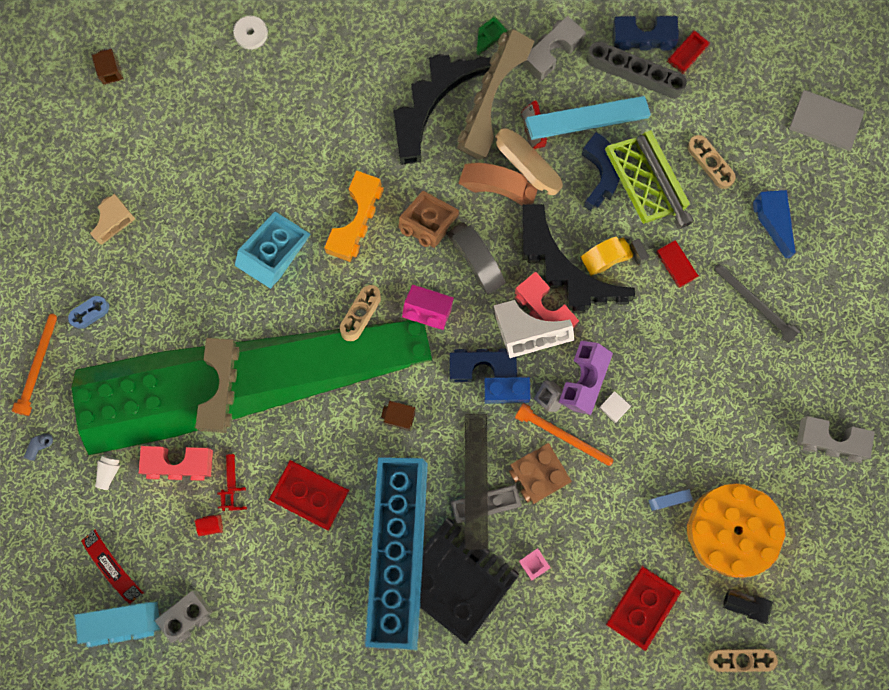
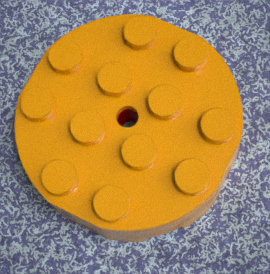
(757, 525)

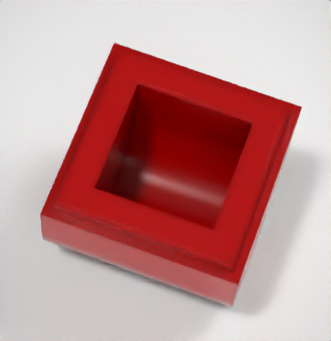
(209, 525)

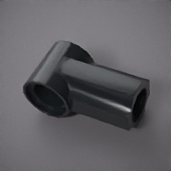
(750, 606)

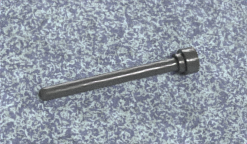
(682, 218)
(788, 331)

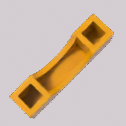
(344, 240)

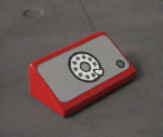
(533, 110)

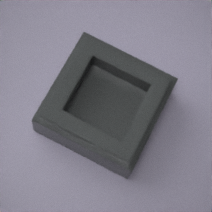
(639, 252)

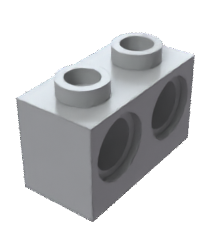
(182, 612)

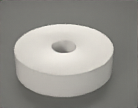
(250, 41)

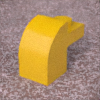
(606, 255)

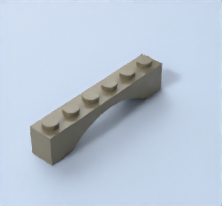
(478, 132)

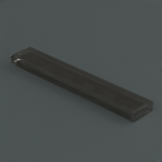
(476, 482)

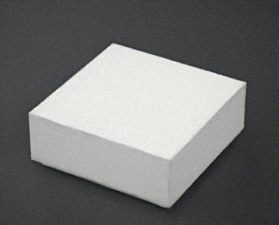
(614, 407)

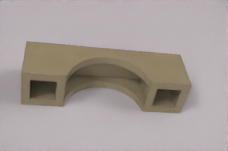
(214, 414)

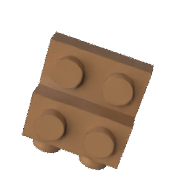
(427, 219)
(539, 474)

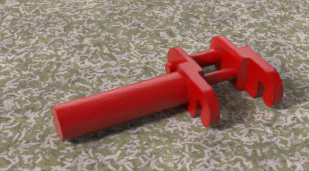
(231, 485)

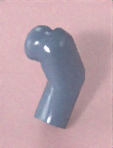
(38, 443)

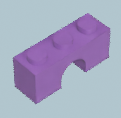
(594, 364)

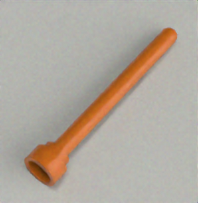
(23, 405)
(526, 414)

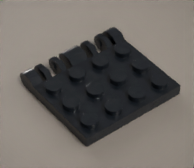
(455, 585)

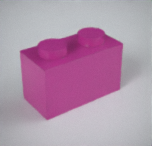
(427, 307)

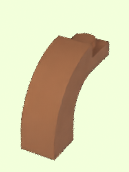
(499, 180)

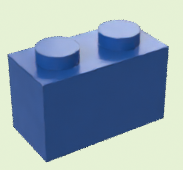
(507, 390)

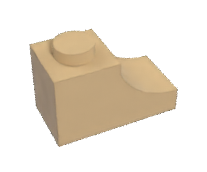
(113, 218)

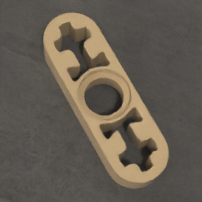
(696, 153)
(360, 322)
(759, 653)

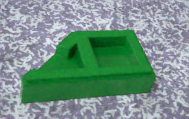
(489, 34)

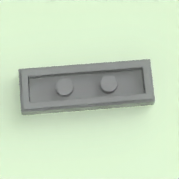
(498, 501)

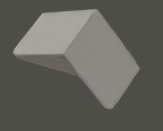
(549, 396)

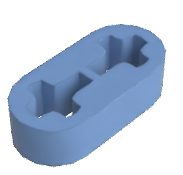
(85, 308)
(670, 500)

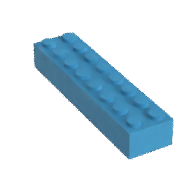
(397, 554)

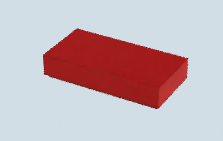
(688, 52)
(677, 264)

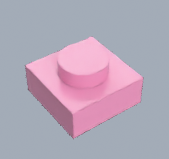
(534, 564)

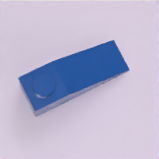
(775, 217)

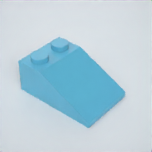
(271, 249)

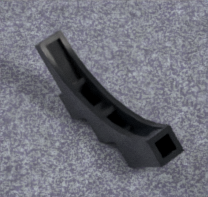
(426, 95)
(559, 271)

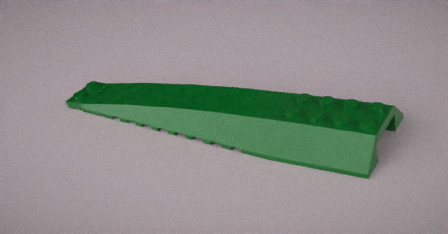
(161, 391)

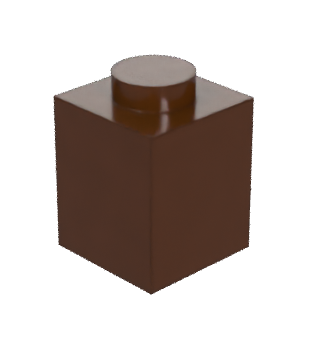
(107, 66)
(398, 415)

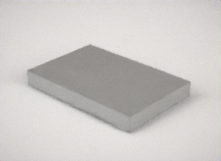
(826, 120)

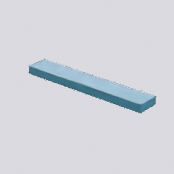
(587, 117)

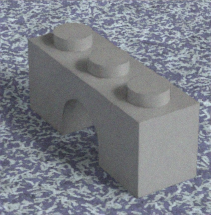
(564, 35)
(815, 436)

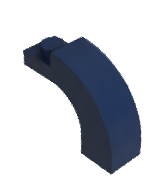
(609, 179)

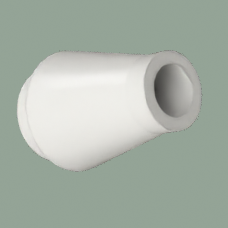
(106, 470)

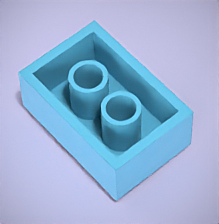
(117, 624)

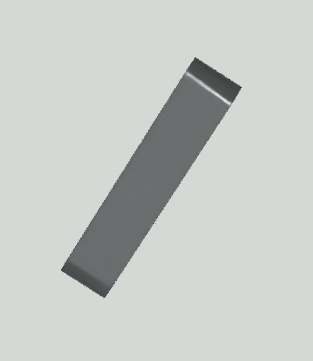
(644, 77)

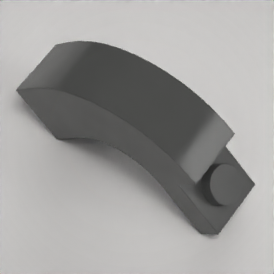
(477, 256)

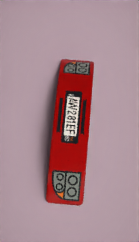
(110, 567)

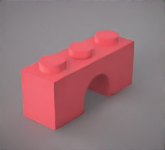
(530, 294)
(155, 463)

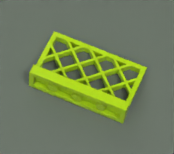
(629, 183)

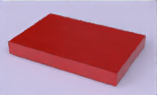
(309, 495)
(643, 608)

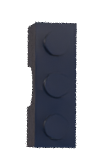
(628, 35)
(463, 363)

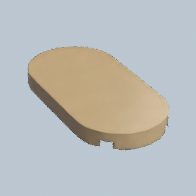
(528, 161)

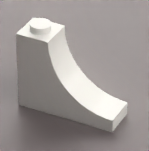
(527, 334)

